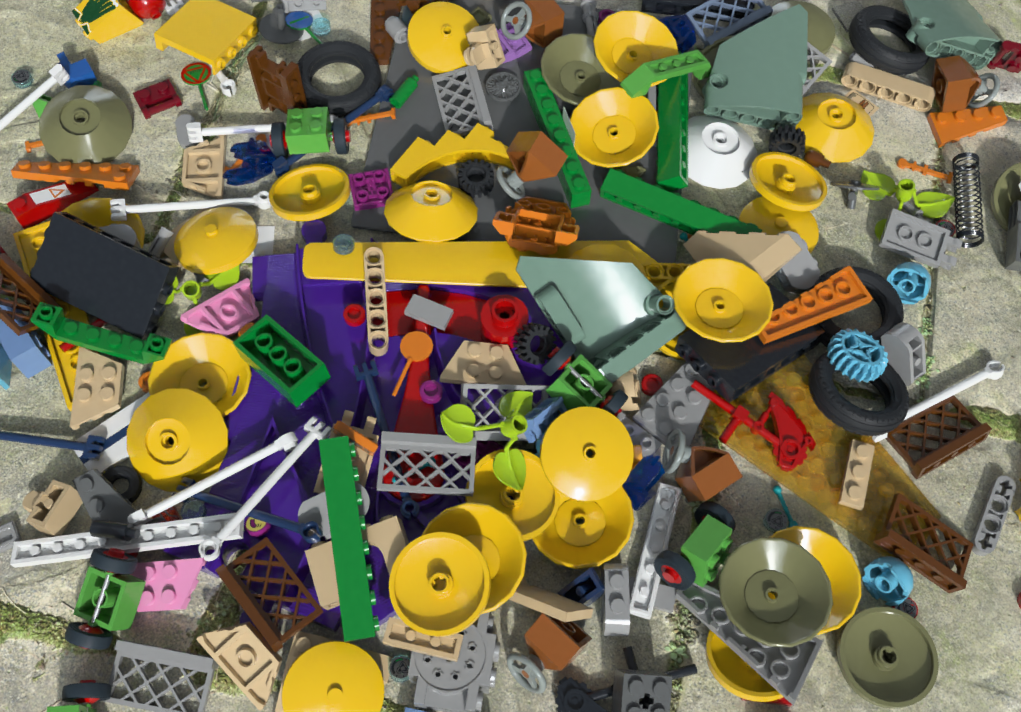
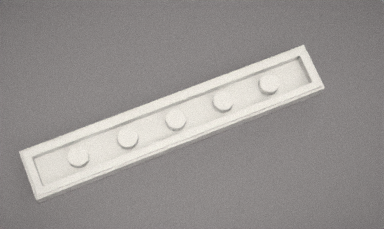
(655, 542)

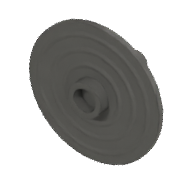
(275, 29)
(854, 185)

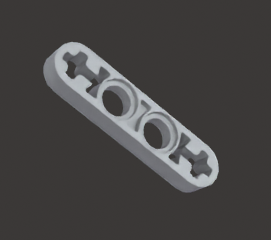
(996, 517)

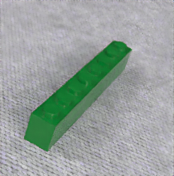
(552, 125)
(673, 133)
(668, 206)
(346, 539)

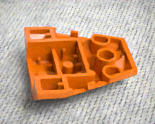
(537, 225)

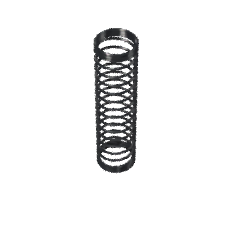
(973, 166)

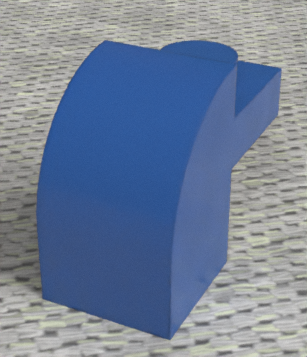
(79, 72)

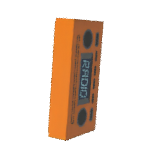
(359, 440)

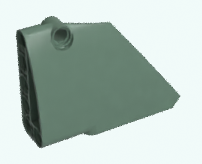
(950, 30)
(761, 73)
(602, 309)

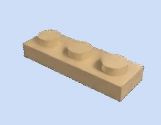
(856, 474)
(404, 637)

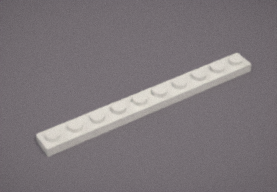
(151, 537)

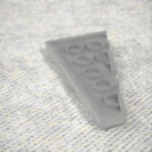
(675, 407)
(780, 666)

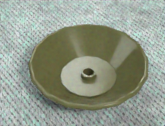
(573, 68)
(95, 139)
(789, 573)

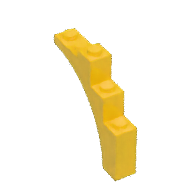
(452, 148)

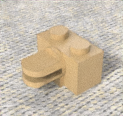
(484, 48)
(52, 509)

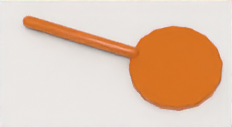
(414, 347)

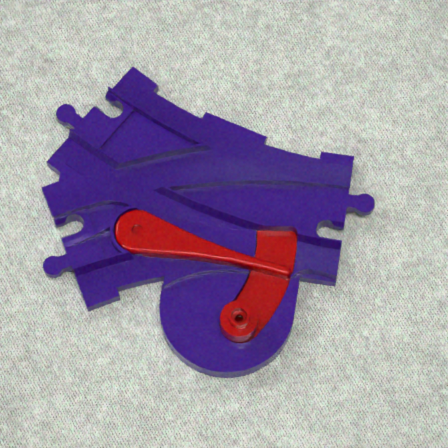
(314, 316)

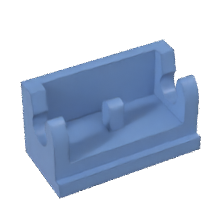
(542, 416)

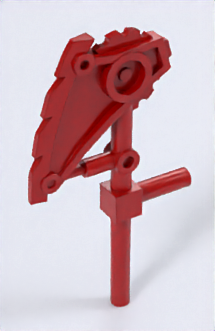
(790, 433)

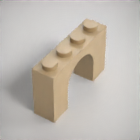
(386, 535)

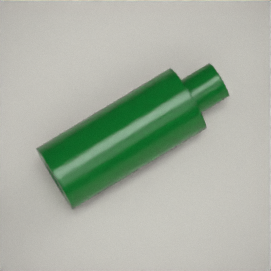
(404, 92)

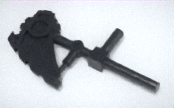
(578, 698)

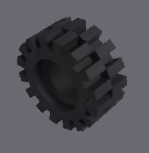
(787, 141)
(476, 168)
(524, 340)

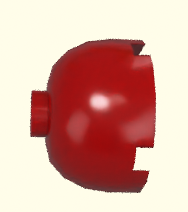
(147, 8)

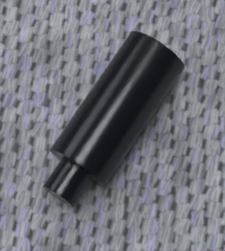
(113, 530)

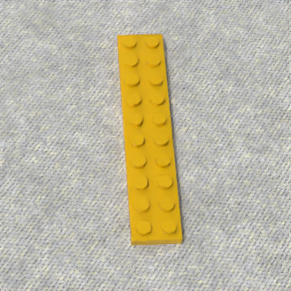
(65, 364)

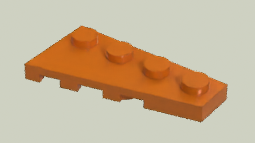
(959, 124)

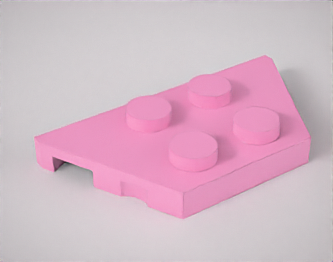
(225, 311)
(168, 583)

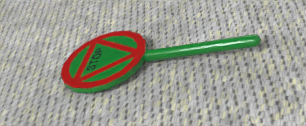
(197, 74)

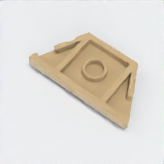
(205, 167)
(482, 365)
(96, 387)
(245, 659)

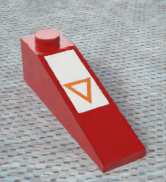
(42, 203)

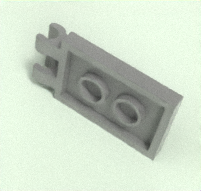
(919, 240)

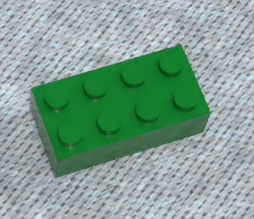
(282, 360)

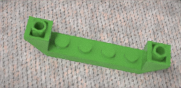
(640, 80)

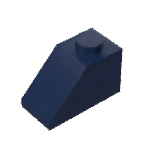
(584, 589)

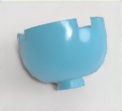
(910, 281)
(888, 580)

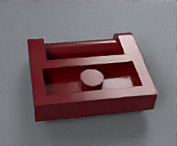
(1013, 60)
(157, 98)

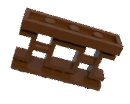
(276, 84)

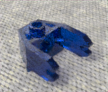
(682, 31)
(256, 162)
(642, 479)

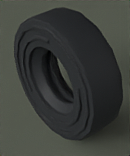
(131, 475)

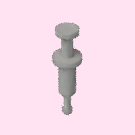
(913, 211)

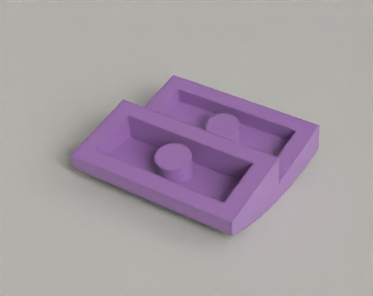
(513, 48)

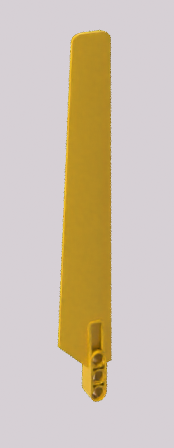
(455, 262)

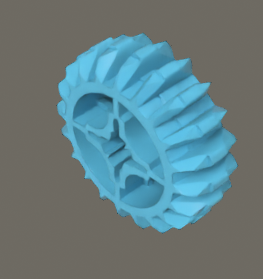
(857, 355)

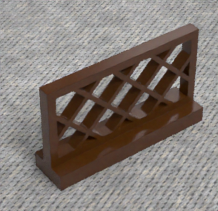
(23, 288)
(945, 452)
(920, 557)
(255, 610)

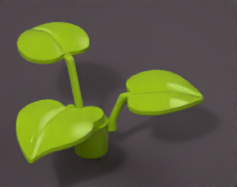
(931, 203)
(193, 291)
(508, 465)

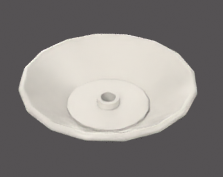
(718, 152)

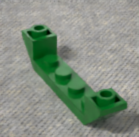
(53, 322)

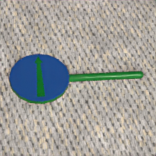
(301, 21)

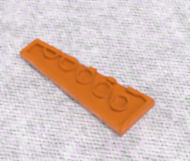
(110, 175)
(826, 300)

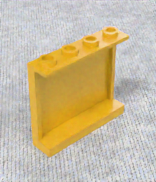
(207, 32)

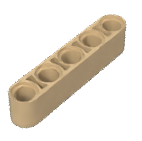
(888, 86)
(373, 291)

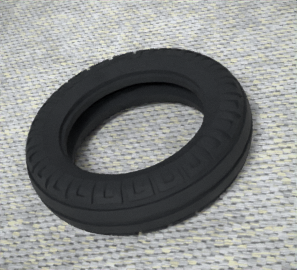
(339, 52)
(878, 53)
(881, 292)
(850, 416)

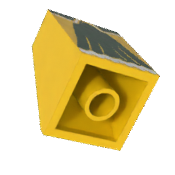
(105, 19)

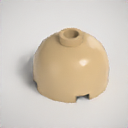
(630, 388)

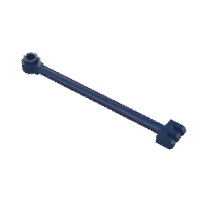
(384, 93)
(367, 375)
(87, 447)
(304, 529)

